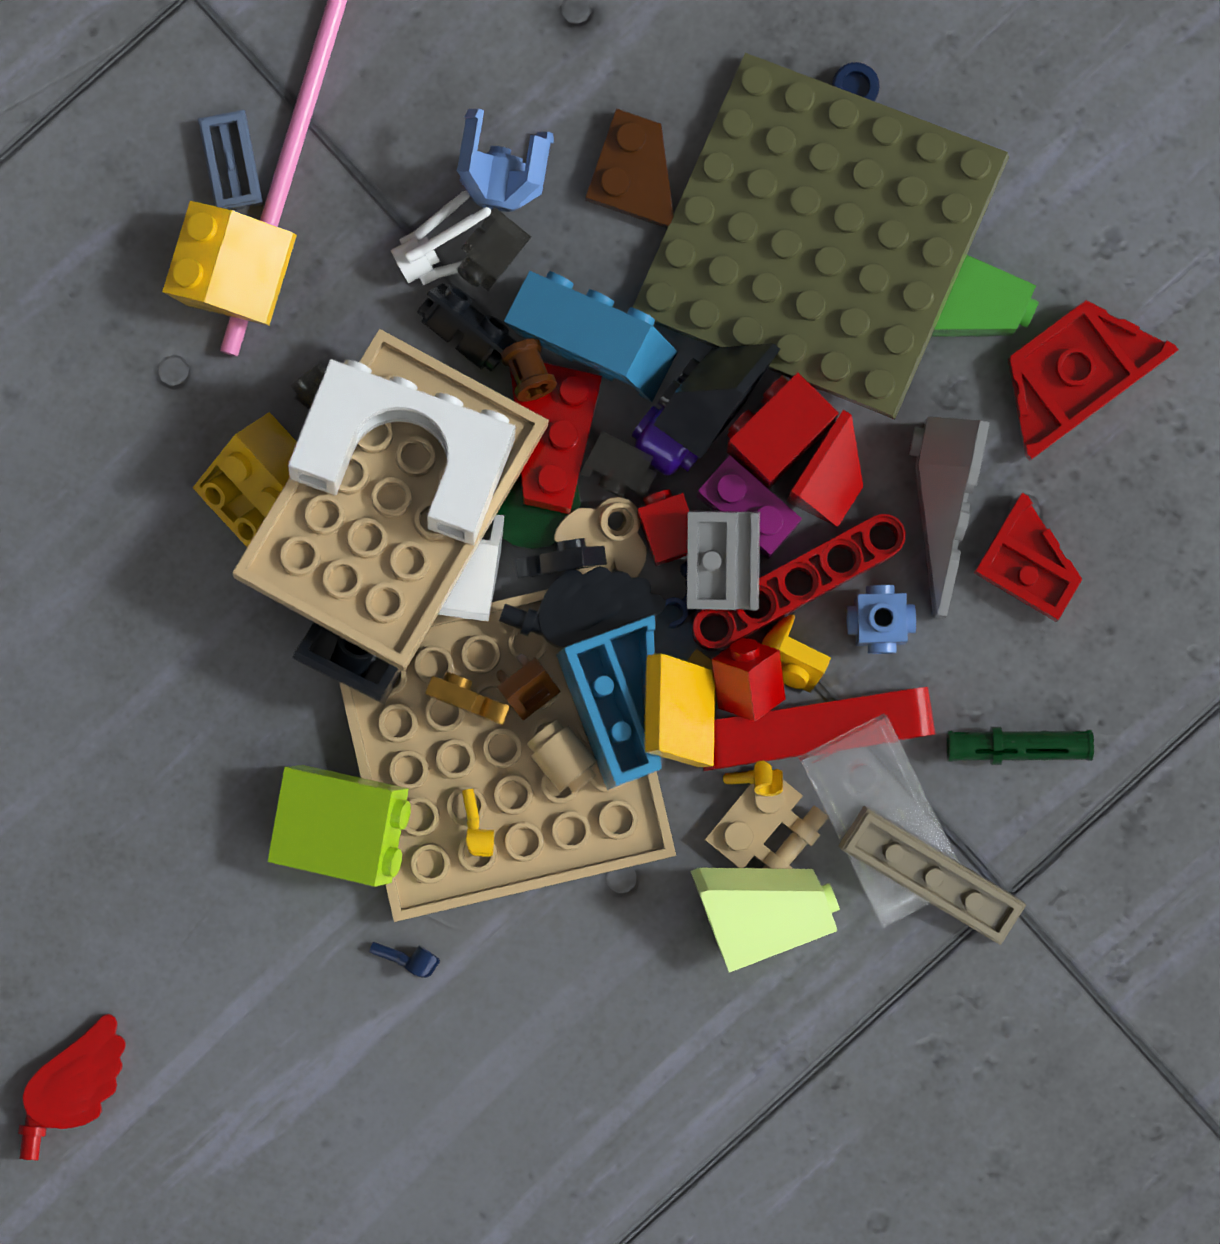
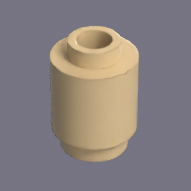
(562, 757)

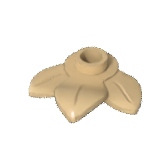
(622, 545)

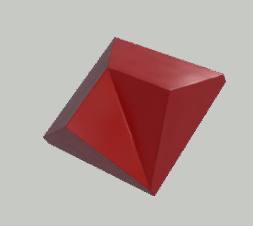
(832, 475)

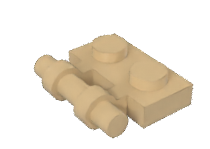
(753, 821)

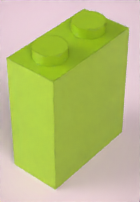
(339, 825)

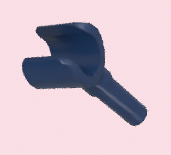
(421, 963)

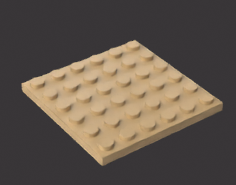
(442, 750)

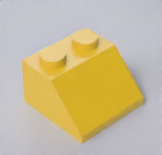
(229, 263)

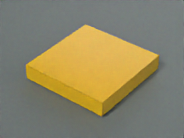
(679, 710)

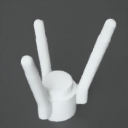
(417, 253)

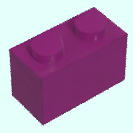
(738, 490)

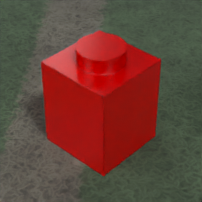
(665, 526)
(748, 679)

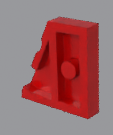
(1029, 562)

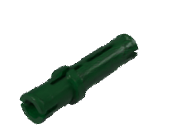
(1019, 745)

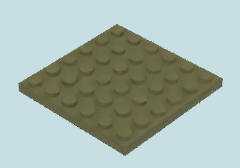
(821, 233)

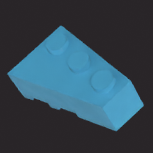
(592, 332)
(610, 696)

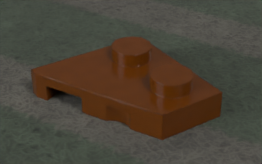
(633, 171)

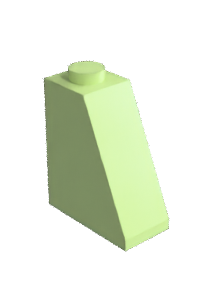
(764, 910)

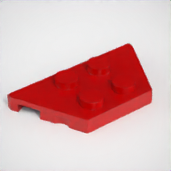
(1077, 371)

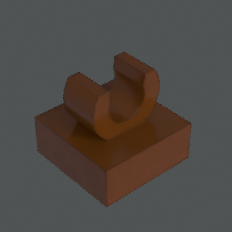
(528, 687)

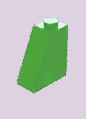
(986, 302)

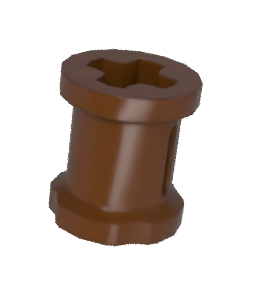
(528, 370)

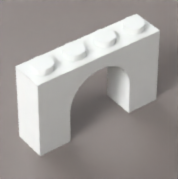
(356, 402)

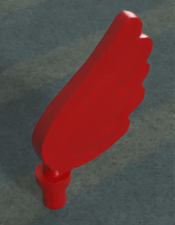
(72, 1085)

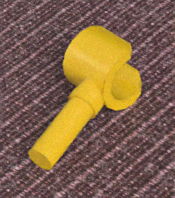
(765, 780)
(479, 841)

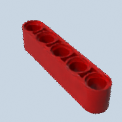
(822, 579)
(805, 728)

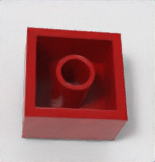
(781, 430)

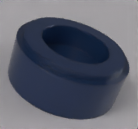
(857, 79)

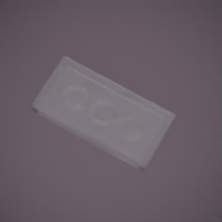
(874, 771)

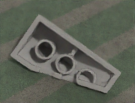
(946, 472)

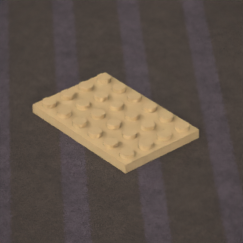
(367, 555)

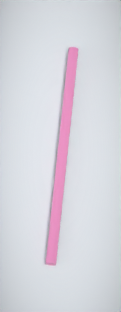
(293, 143)

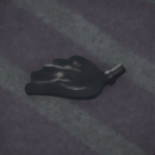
(586, 606)

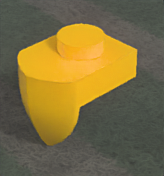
(800, 663)

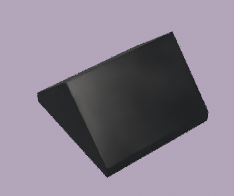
(347, 663)

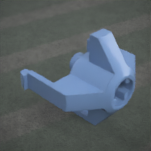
(497, 176)

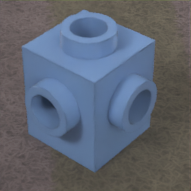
(862, 624)

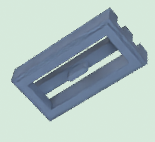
(223, 120)

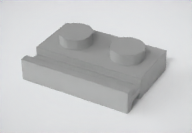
(723, 560)

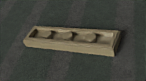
(932, 875)

